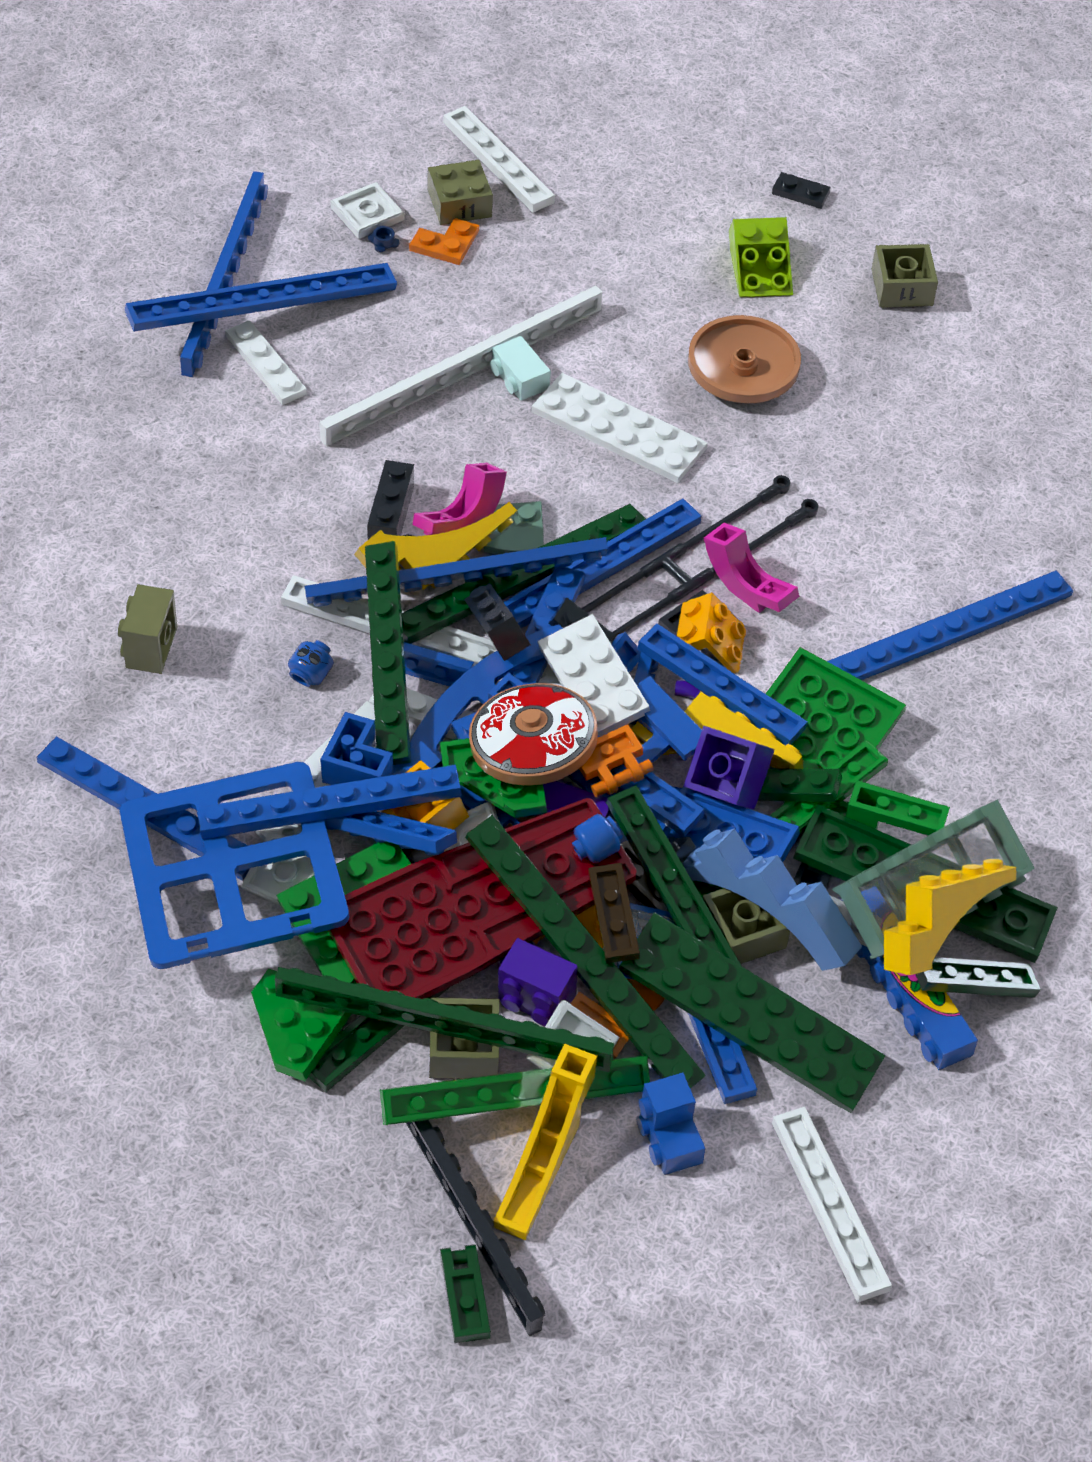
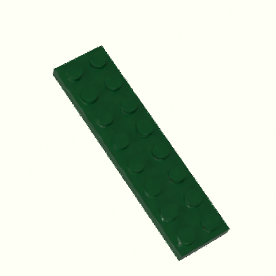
(849, 847)
(753, 1013)

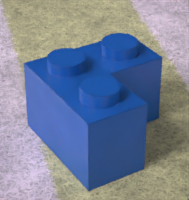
(352, 753)
(668, 1122)

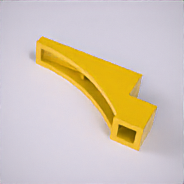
(443, 547)
(714, 714)
(934, 909)
(548, 1141)

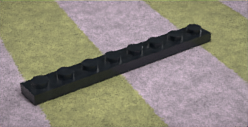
(479, 1225)

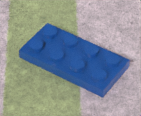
(759, 832)

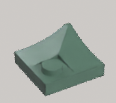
(523, 533)

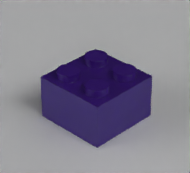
(729, 767)
(535, 981)

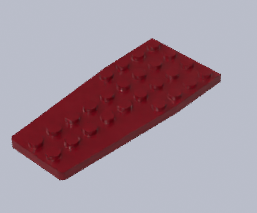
(454, 914)

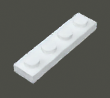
(266, 362)

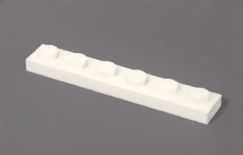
(499, 159)
(831, 1205)

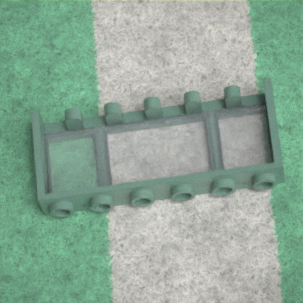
(879, 893)

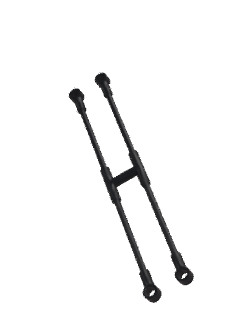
(690, 584)

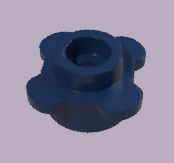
(383, 238)

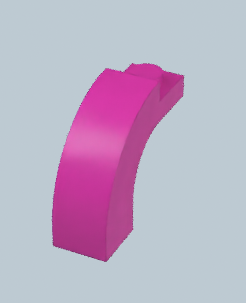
(476, 500)
(742, 575)

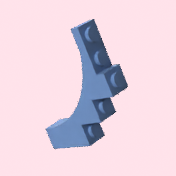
(766, 882)

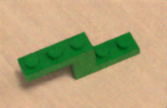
(876, 804)

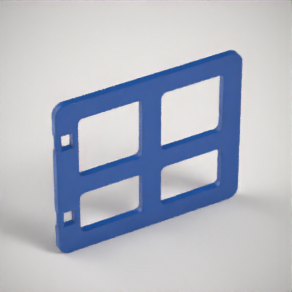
(221, 866)

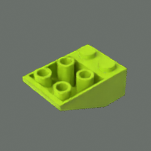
(761, 256)

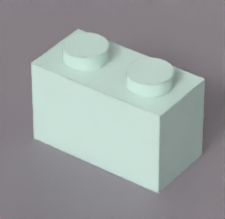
(520, 368)

